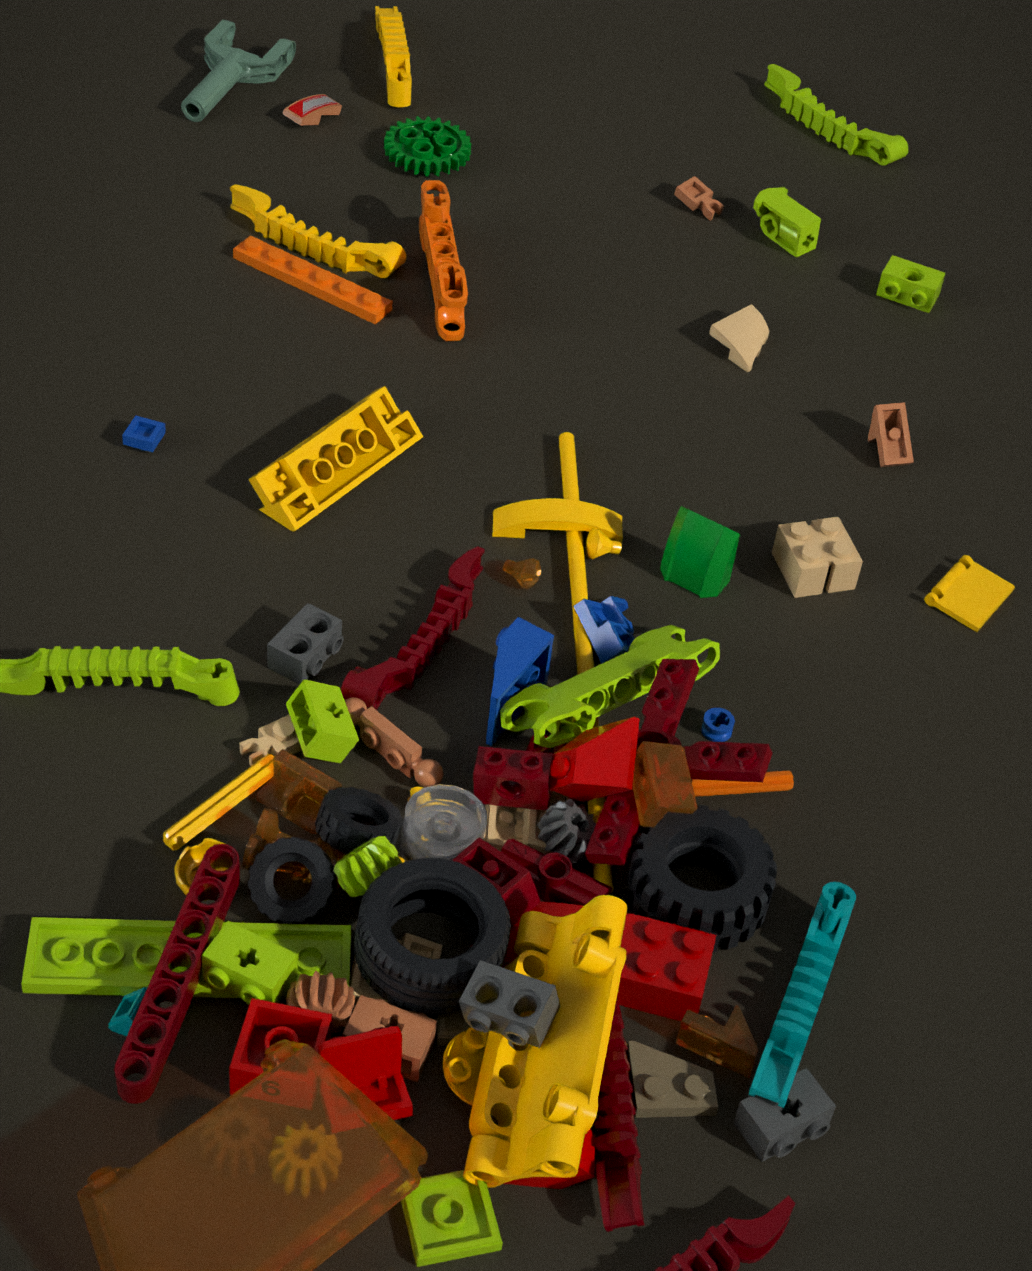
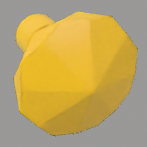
(599, 544)

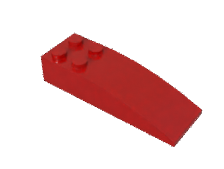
(662, 965)

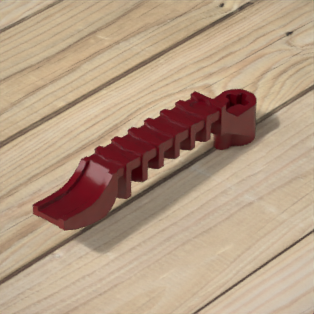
(449, 609)
(734, 1242)

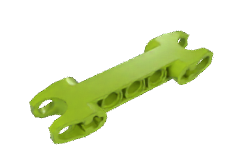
(577, 702)

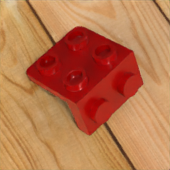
(374, 1066)

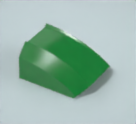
(699, 554)

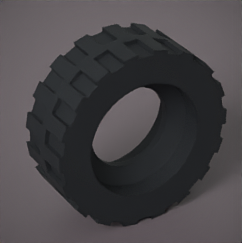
(355, 817)
(263, 873)

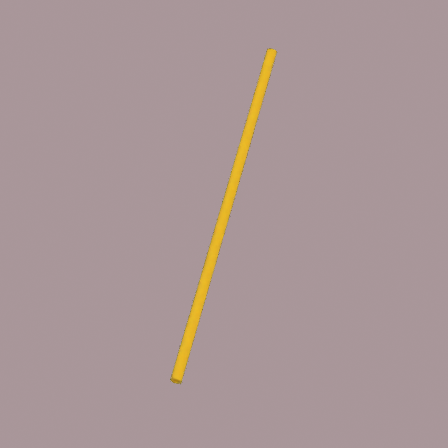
(578, 588)

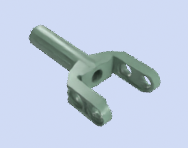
(232, 66)

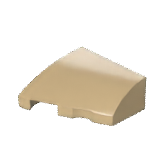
(743, 334)

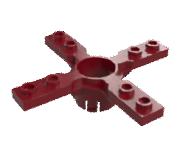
(705, 759)

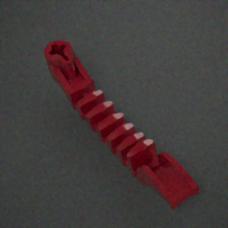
(617, 1144)

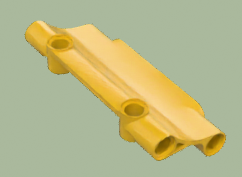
(557, 1086)

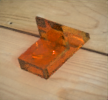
(727, 1045)

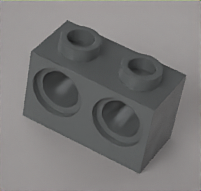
(305, 644)
(513, 995)

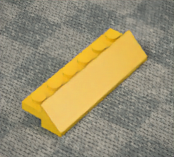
(334, 460)

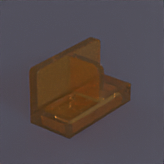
(661, 782)
(296, 790)

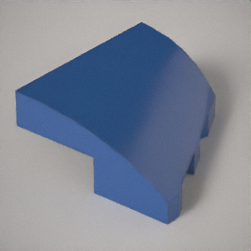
(606, 626)

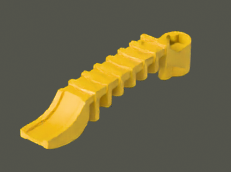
(396, 55)

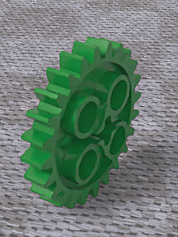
(427, 146)

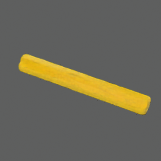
(219, 803)

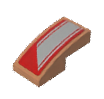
(311, 108)

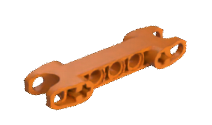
(444, 268)

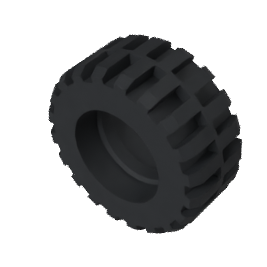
(712, 842)

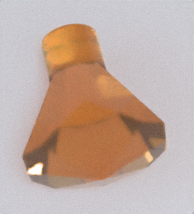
(525, 571)

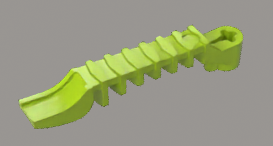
(207, 678)

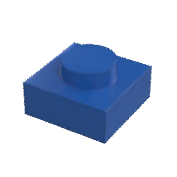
(143, 433)

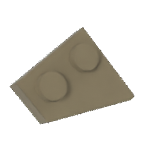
(669, 1085)

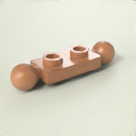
(393, 744)

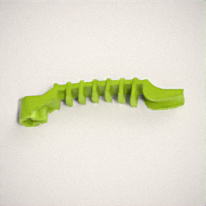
(804, 107)

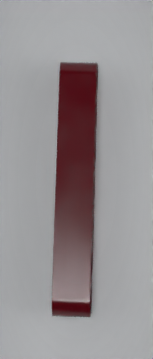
(176, 986)

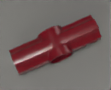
(554, 875)

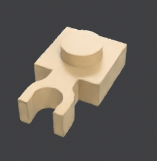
(272, 740)

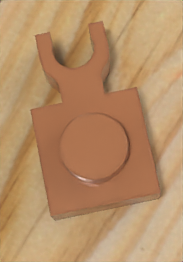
(698, 195)

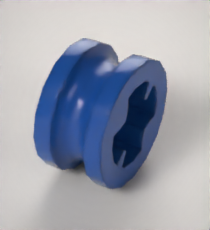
(714, 733)

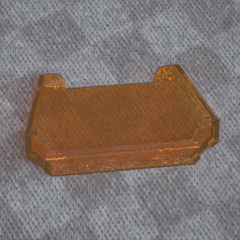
(258, 1180)

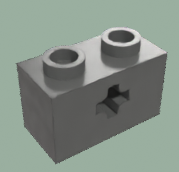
(778, 1130)

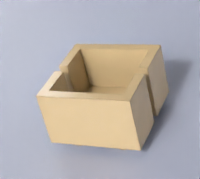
(809, 550)

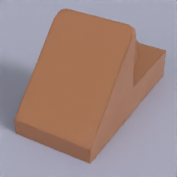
(891, 432)

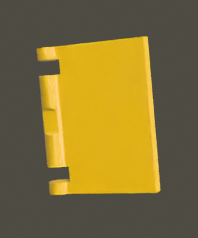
(969, 593)

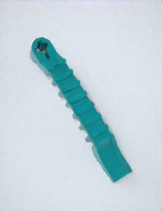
(803, 994)

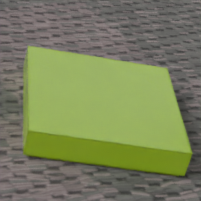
(450, 1219)

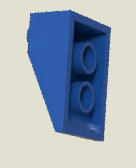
(520, 662)

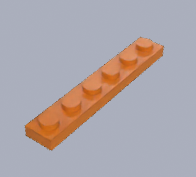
(313, 279)

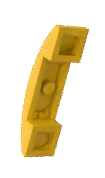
(555, 515)

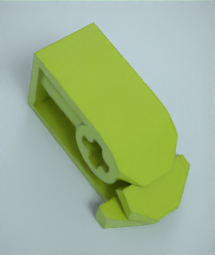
(787, 221)

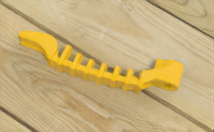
(278, 225)

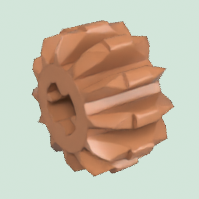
(324, 995)

